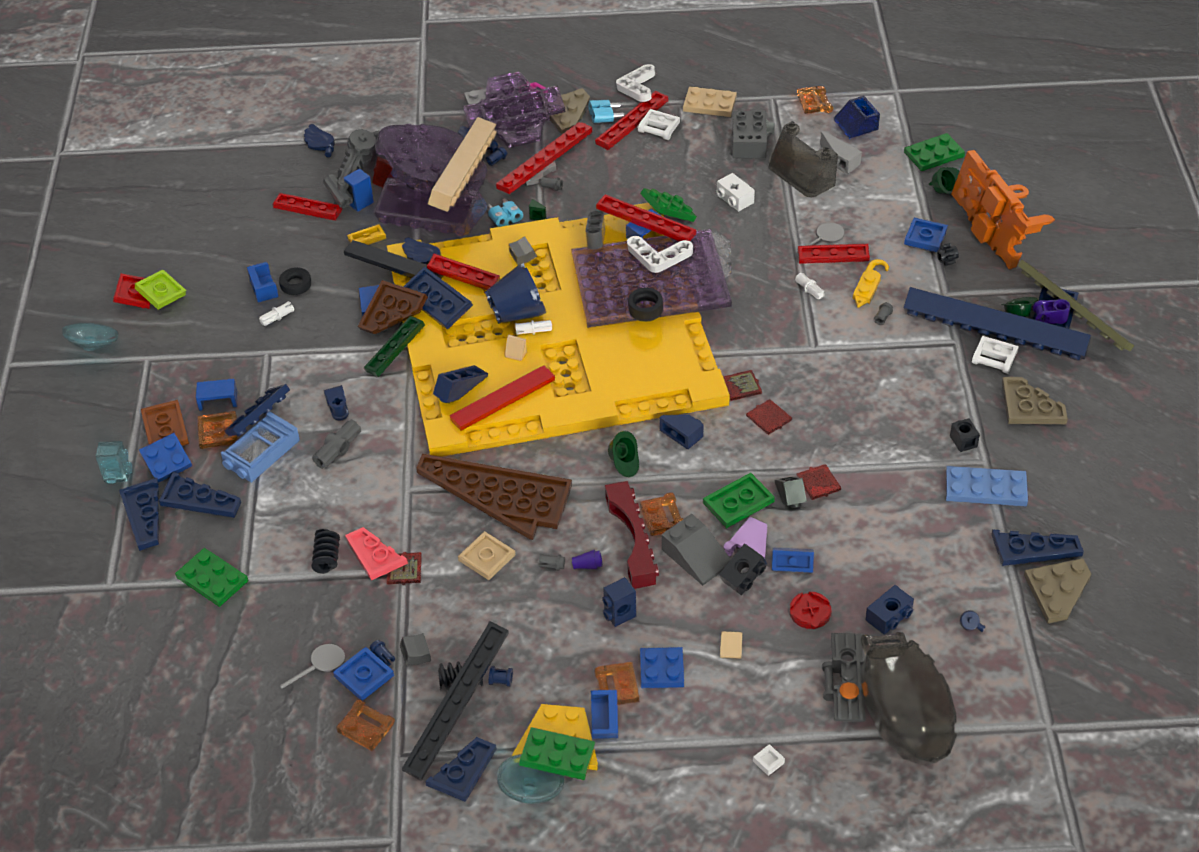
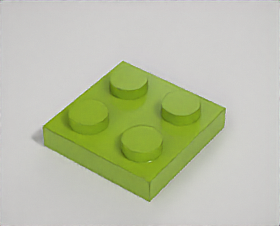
(160, 289)

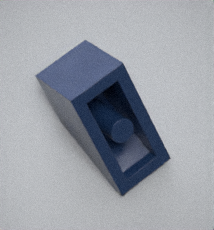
(682, 429)

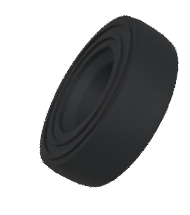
(292, 273)

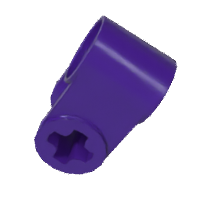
(1052, 312)

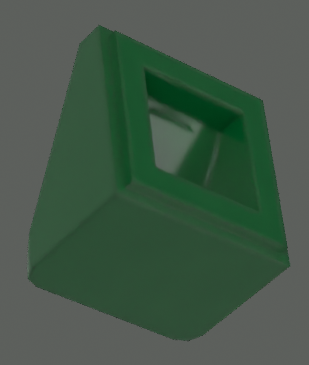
(537, 211)

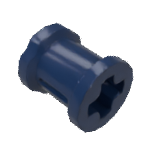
(500, 676)

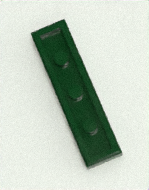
(394, 346)

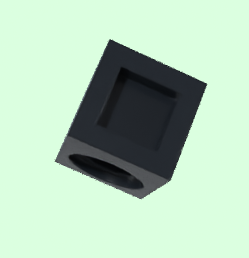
(964, 435)

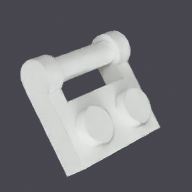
(659, 120)
(995, 349)

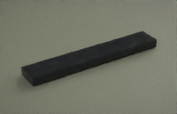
(384, 259)

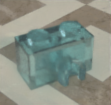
(113, 462)

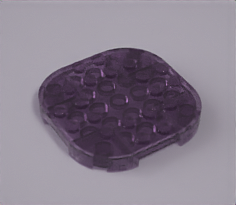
(422, 154)

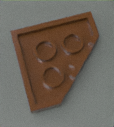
(391, 306)

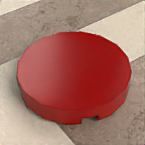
(810, 610)

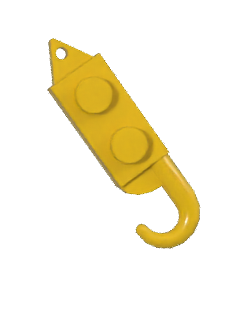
(868, 283)

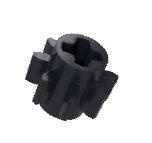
(947, 254)

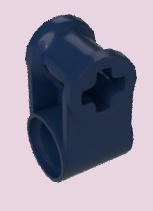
(337, 402)

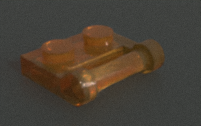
(810, 102)
(655, 514)
(623, 679)
(363, 731)

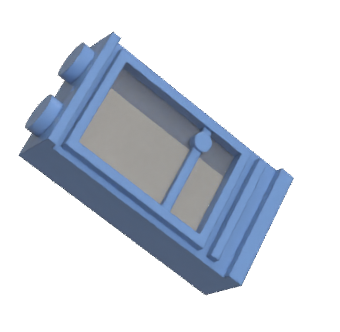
(260, 447)

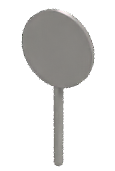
(829, 233)
(323, 658)

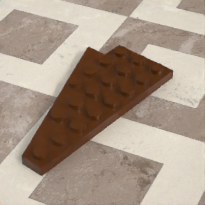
(508, 495)

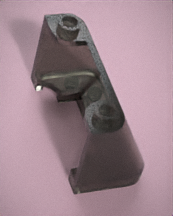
(802, 166)

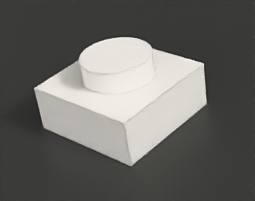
(768, 760)

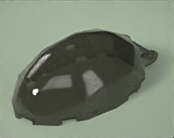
(908, 698)

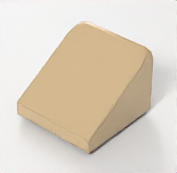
(515, 348)
(731, 645)

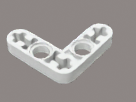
(631, 83)
(658, 261)

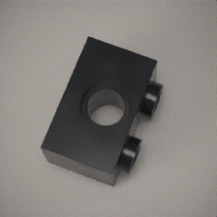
(744, 558)

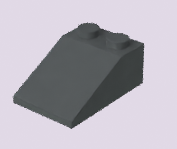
(695, 549)

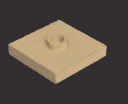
(486, 555)

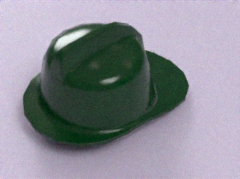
(944, 180)
(1020, 306)
(624, 453)

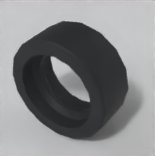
(645, 294)

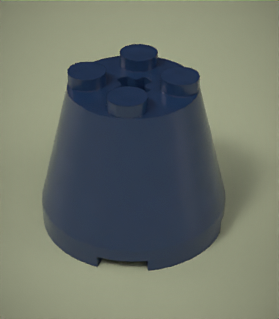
(515, 297)

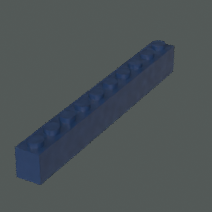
(997, 323)

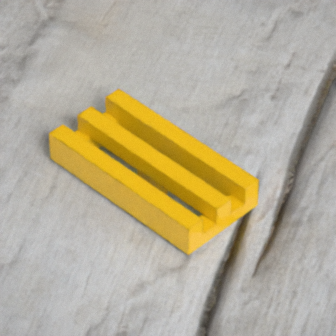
(368, 235)

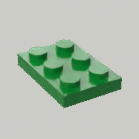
(934, 152)
(668, 204)
(738, 500)
(211, 577)
(557, 753)

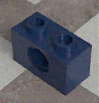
(619, 602)
(889, 609)

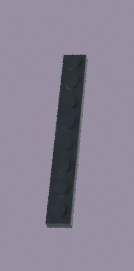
(455, 701)

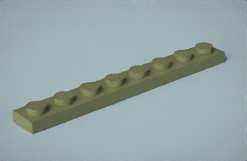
(1079, 310)

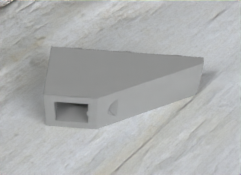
(848, 156)

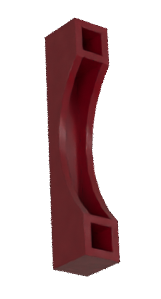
(639, 565)

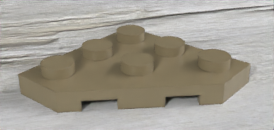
(575, 105)
(1030, 404)
(1058, 587)

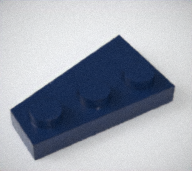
(464, 771)

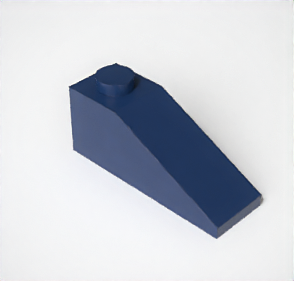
(456, 383)

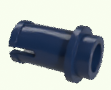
(499, 154)
(379, 649)

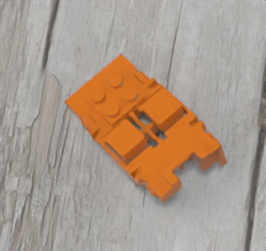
(985, 191)

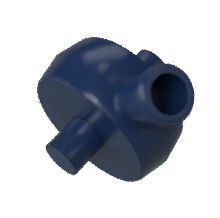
(970, 620)

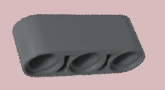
(595, 230)

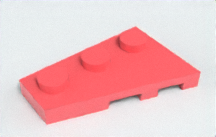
(374, 555)

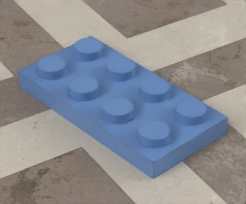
(986, 486)

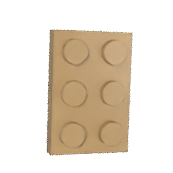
(709, 101)

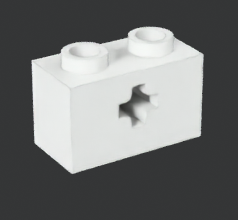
(735, 192)

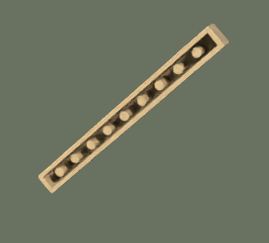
(462, 165)

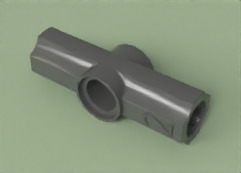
(336, 444)

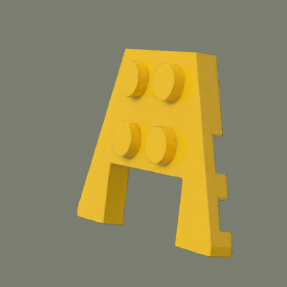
(562, 720)

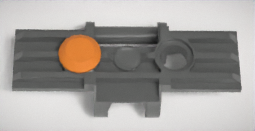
(848, 697)

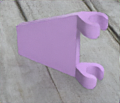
(751, 533)

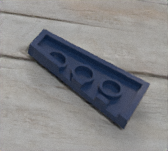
(191, 496)
(142, 509)
(1025, 548)

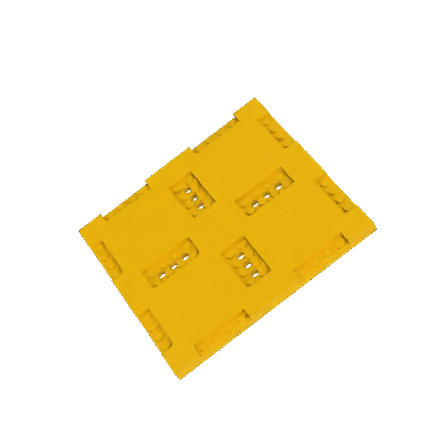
(616, 369)

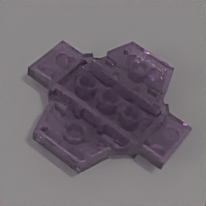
(516, 108)

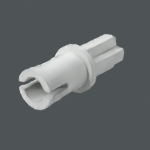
(809, 286)
(276, 313)
(532, 327)

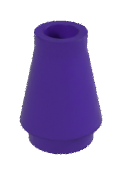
(588, 560)

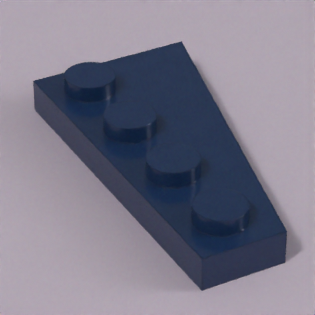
(262, 405)

